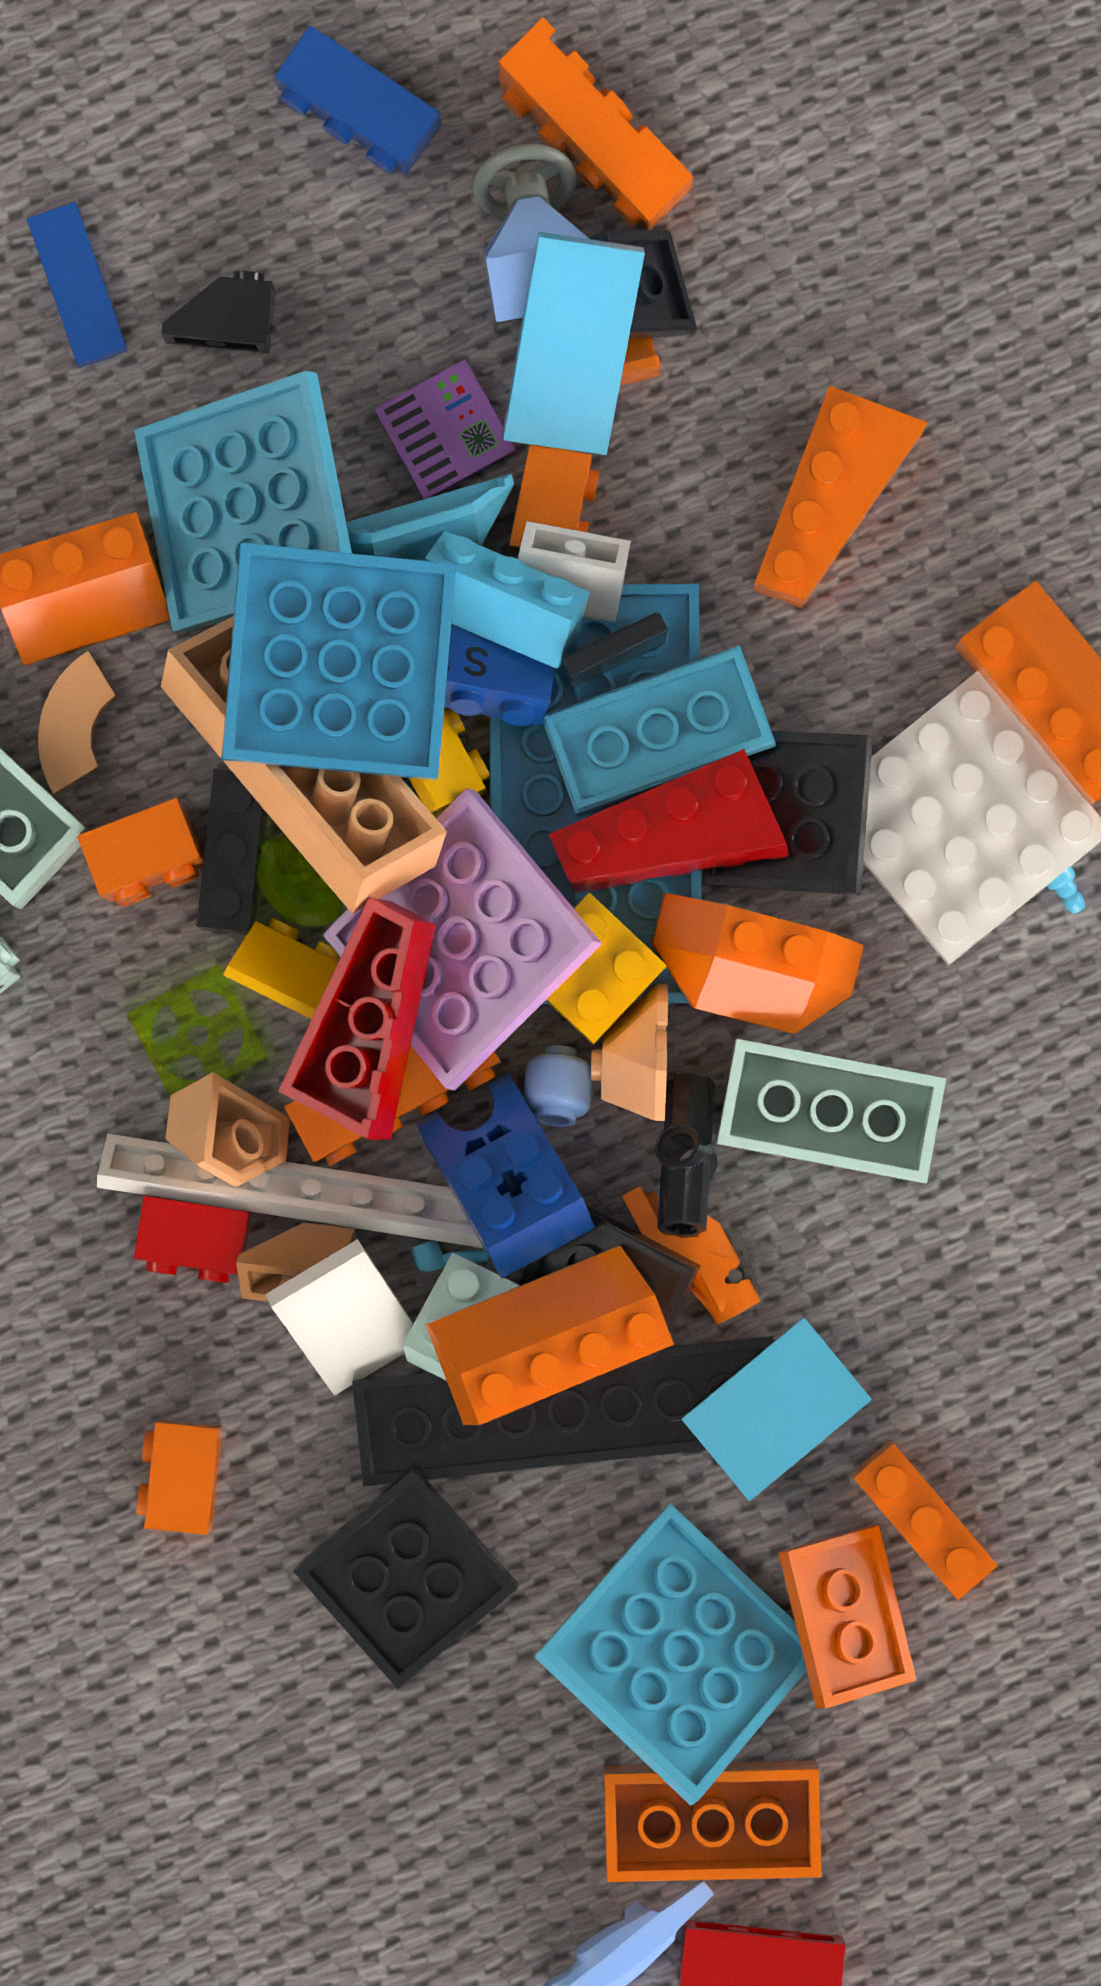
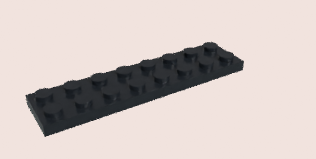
(606, 1418)

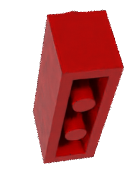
(758, 1956)

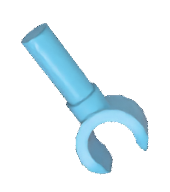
(429, 1256)

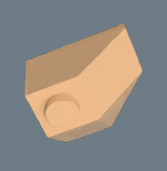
(635, 1057)
(227, 1130)

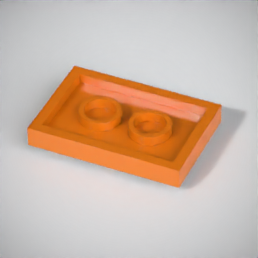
(847, 1616)

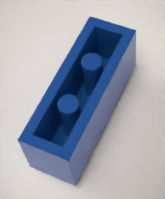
(356, 102)

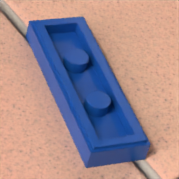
(77, 284)

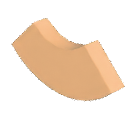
(69, 723)

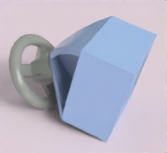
(527, 212)

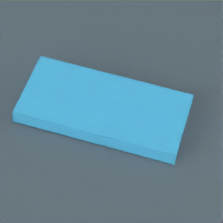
(572, 343)
(657, 730)

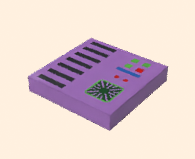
(444, 430)

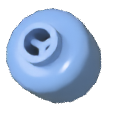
(558, 1086)

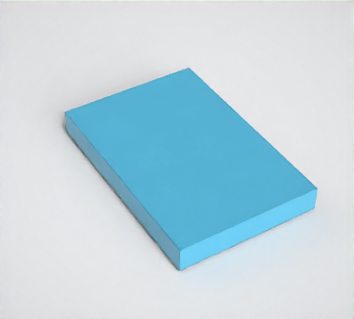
(776, 1409)

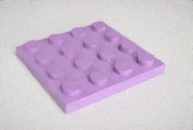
(496, 944)

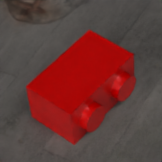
(191, 1236)

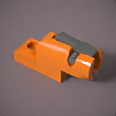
(726, 1275)

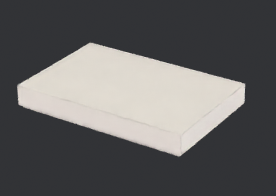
(343, 1316)

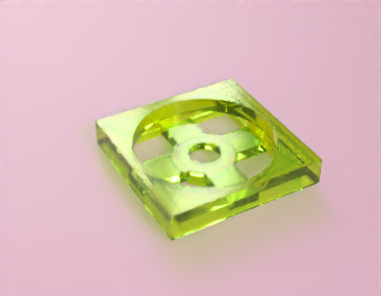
(214, 981)

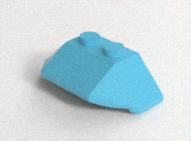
(416, 527)

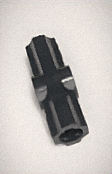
(686, 1182)

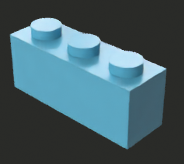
(511, 600)

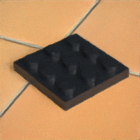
(821, 805)
(406, 1577)

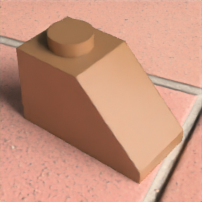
(287, 1256)

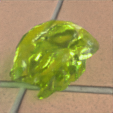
(294, 885)

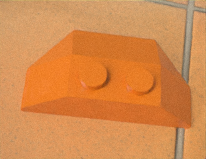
(753, 963)

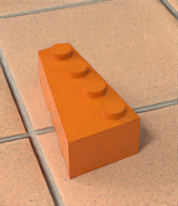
(591, 128)
(838, 480)

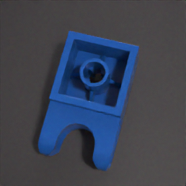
(508, 1181)

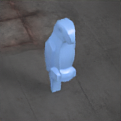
(631, 1945)

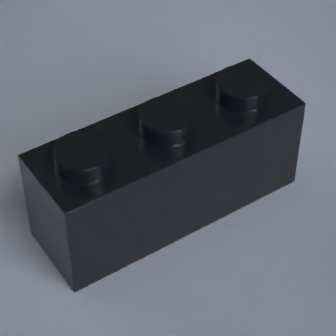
(231, 857)

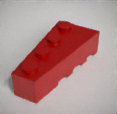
(676, 828)
(365, 1023)

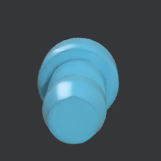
(1067, 889)

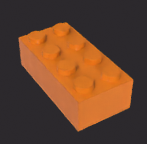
(747, 1825)

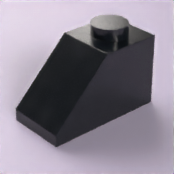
(226, 315)

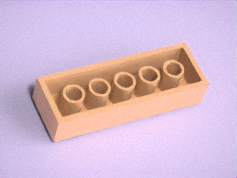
(351, 827)

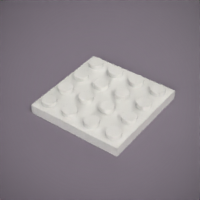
(970, 818)

